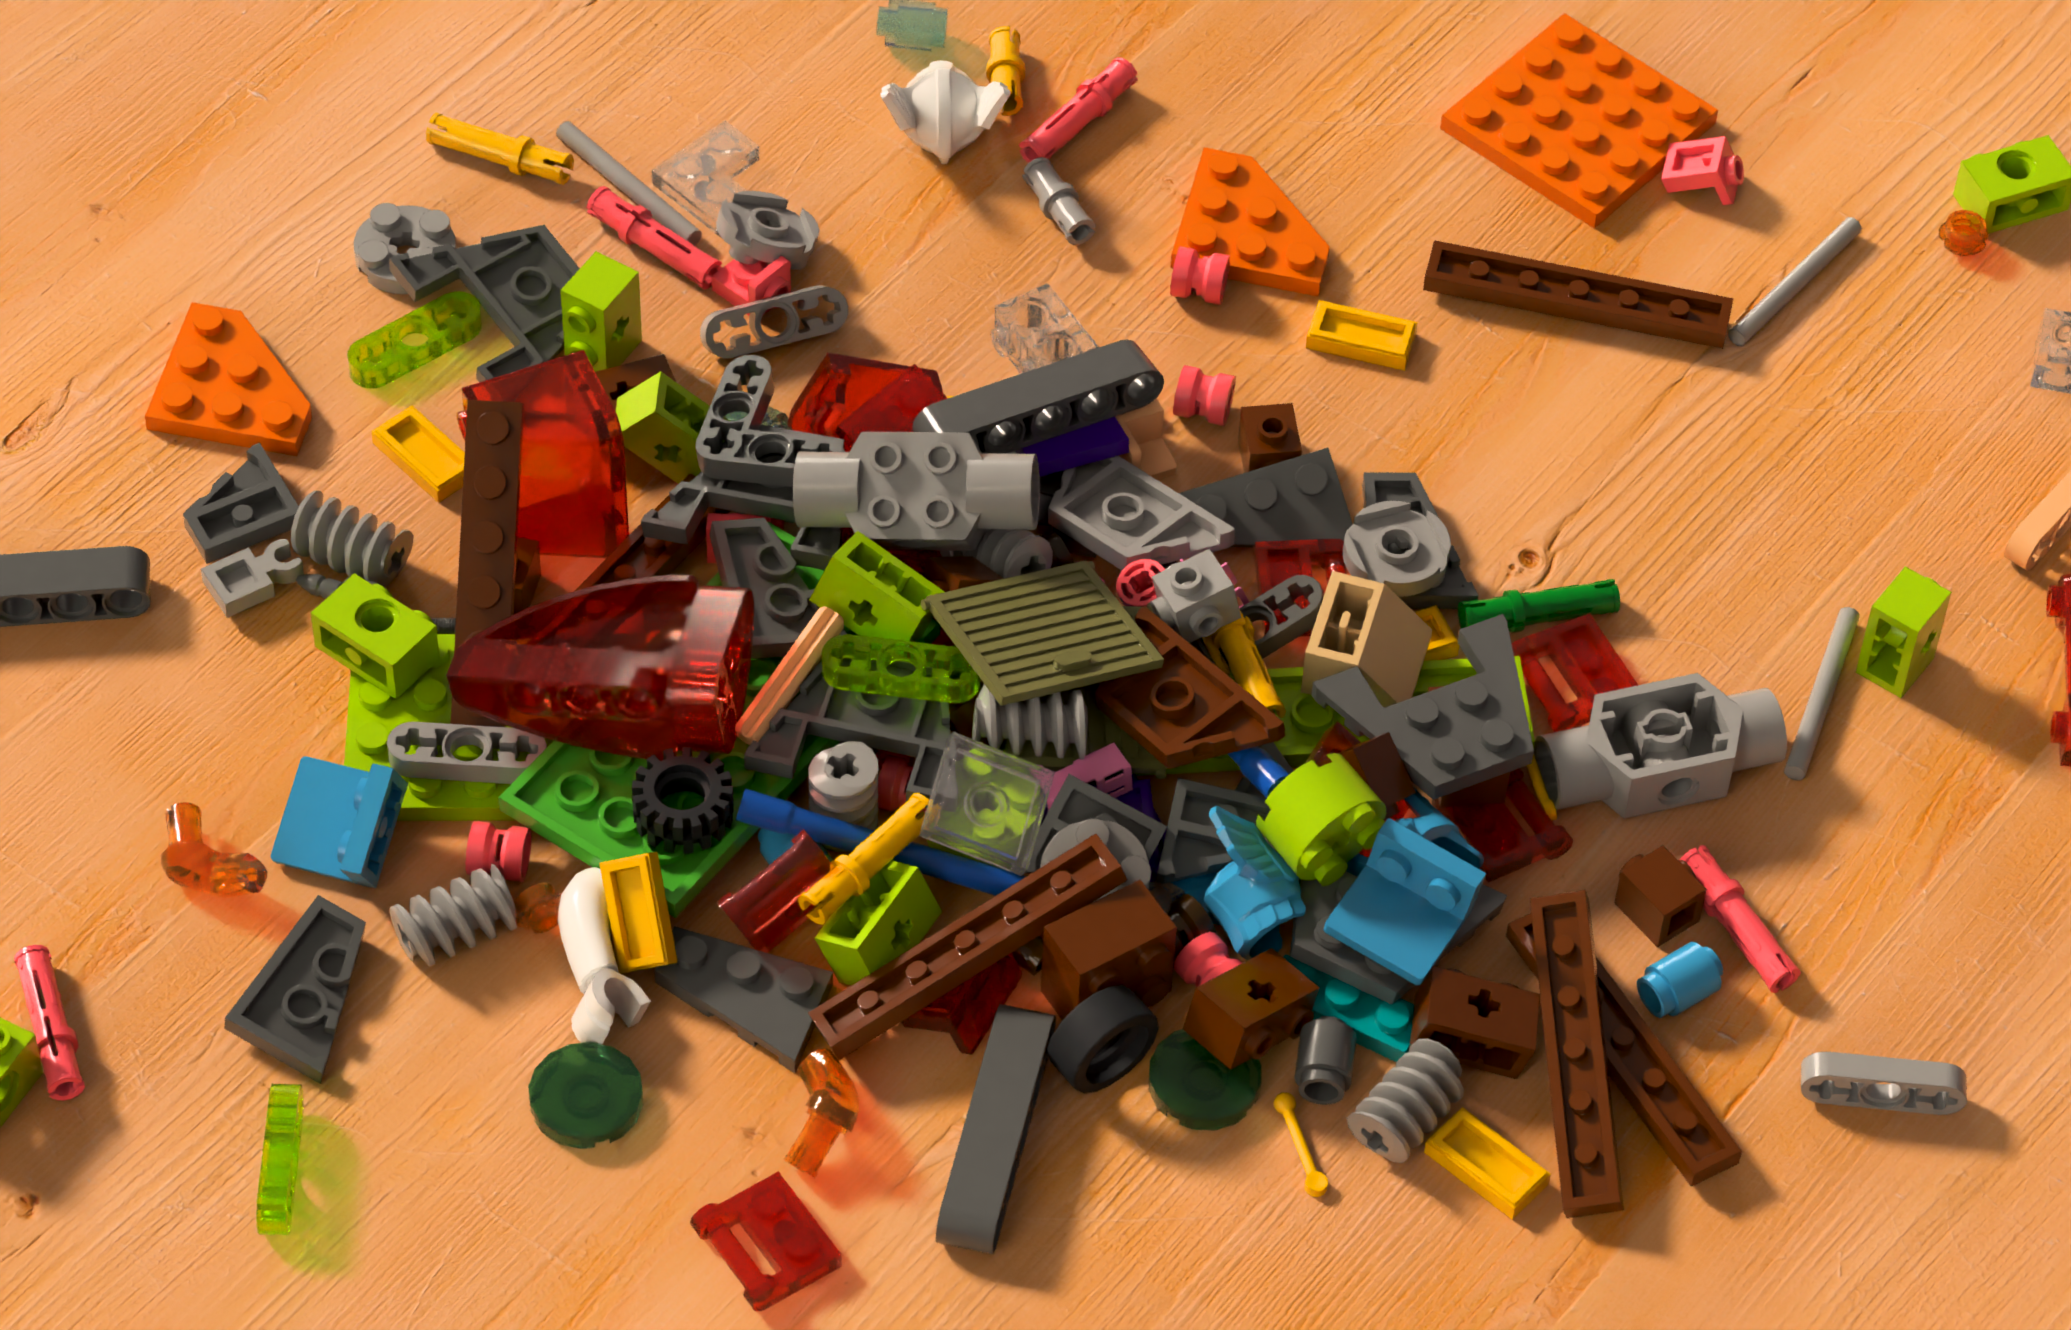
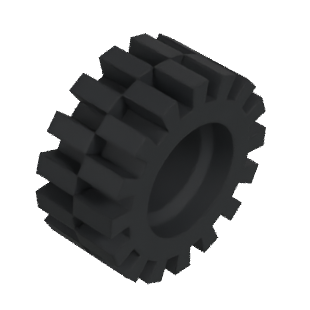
(677, 775)

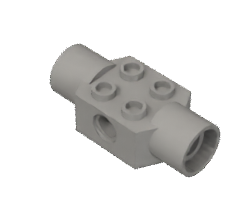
(917, 490)
(1661, 746)

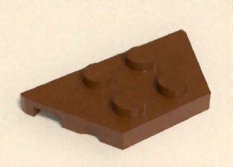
(1187, 705)

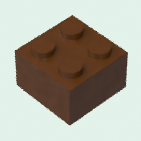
(1109, 944)

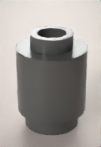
(1325, 1060)

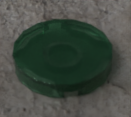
(1199, 1086)
(585, 1094)

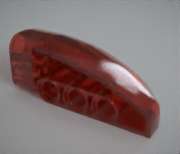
(617, 667)

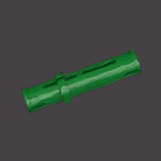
(1543, 605)

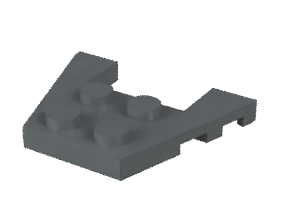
(514, 280)
(690, 500)
(879, 721)
(1453, 732)
(1342, 962)

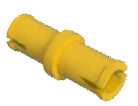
(1007, 66)

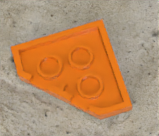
(1247, 216)
(228, 386)

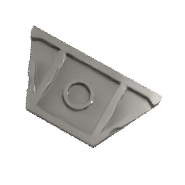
(1132, 515)

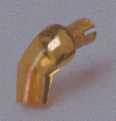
(201, 868)
(831, 1110)

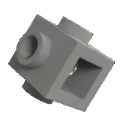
(1195, 597)

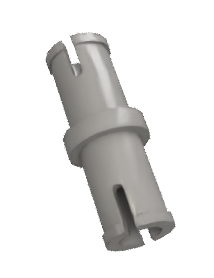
(1059, 201)

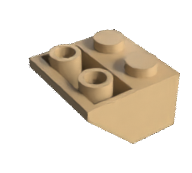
(1371, 629)

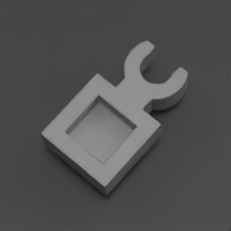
(248, 580)

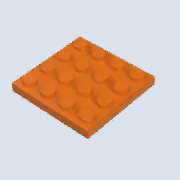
(1578, 119)

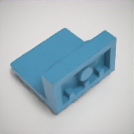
(339, 820)
(1406, 903)

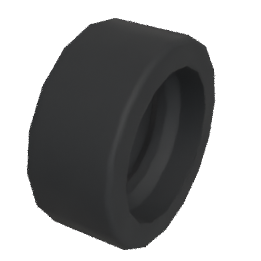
(1103, 1039)

